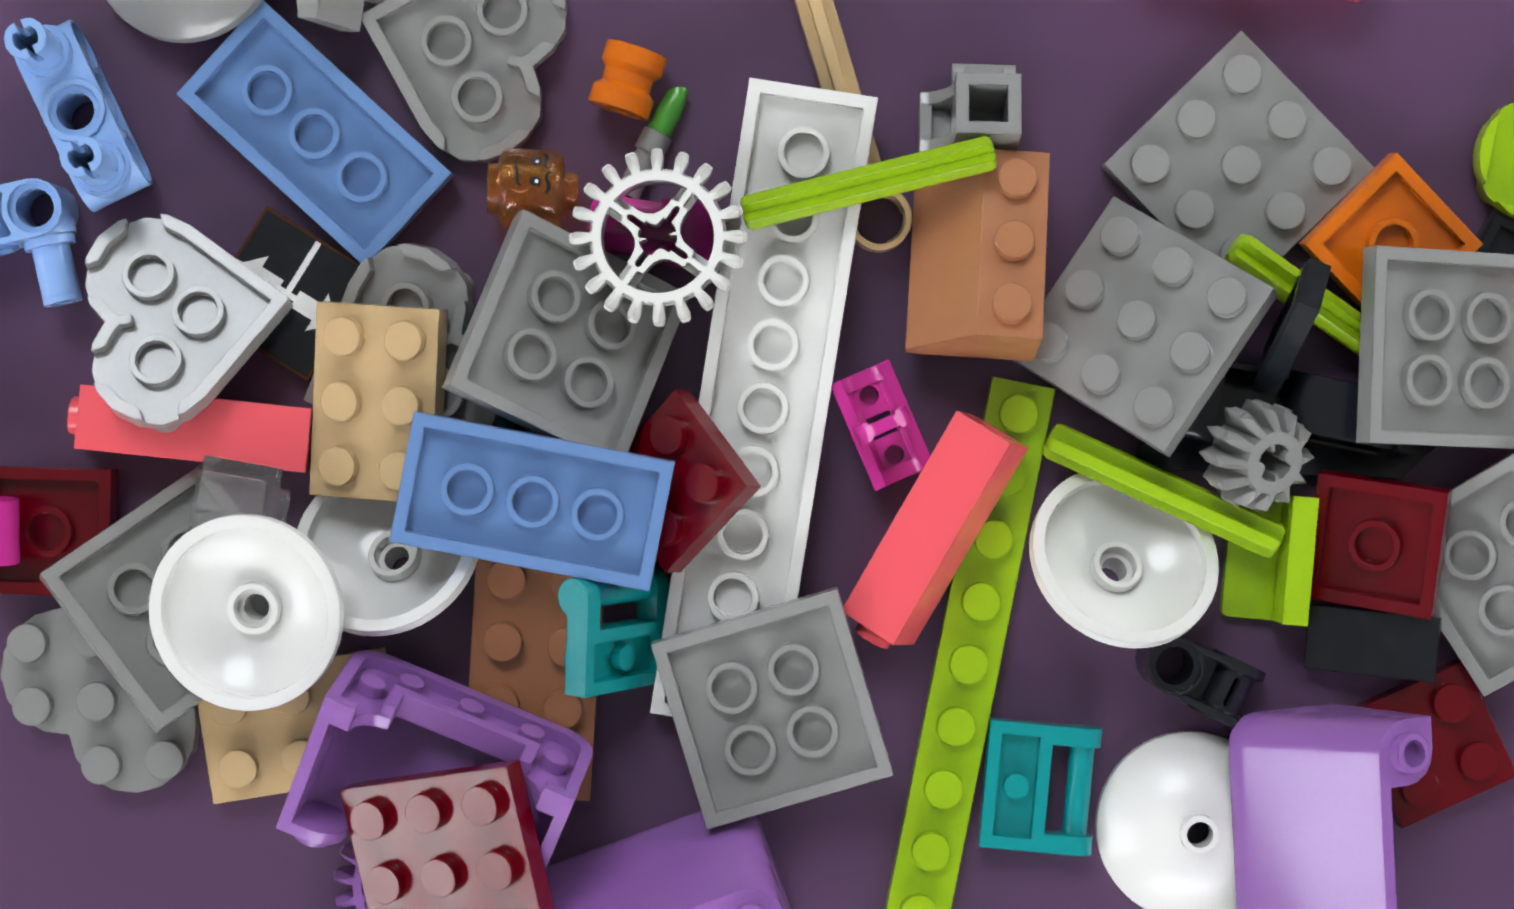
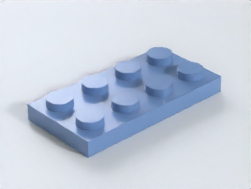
(315, 134)
(531, 501)

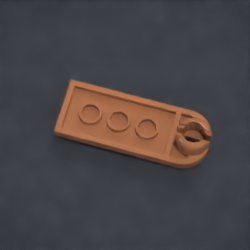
(522, 649)

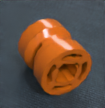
(627, 79)

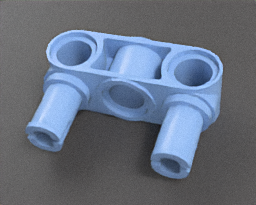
(61, 77)
(47, 242)

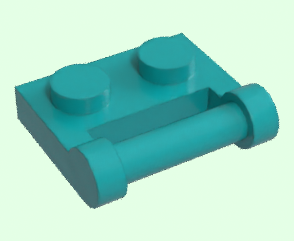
(616, 653)
(1018, 786)

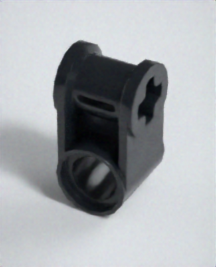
(1206, 682)

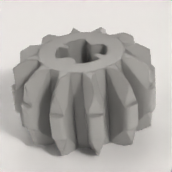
(1256, 454)

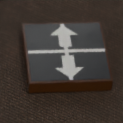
(306, 273)

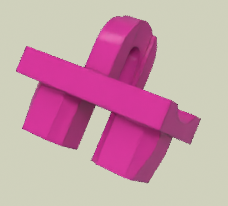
(871, 394)

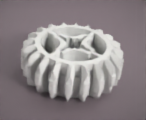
(611, 205)

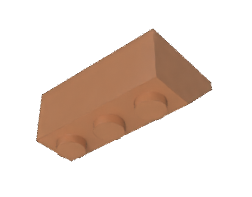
(980, 262)

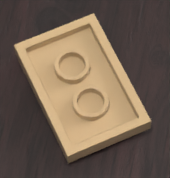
(368, 381)
(261, 749)

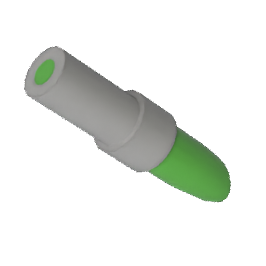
(658, 131)

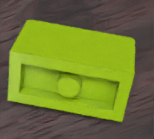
(1277, 585)

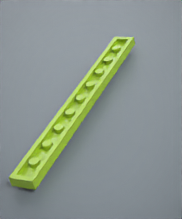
(968, 668)

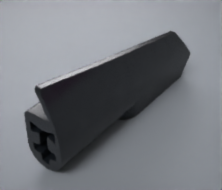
(1321, 404)

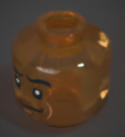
(531, 182)

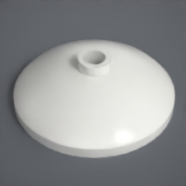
(1161, 565)
(376, 597)
(207, 619)
(1146, 820)

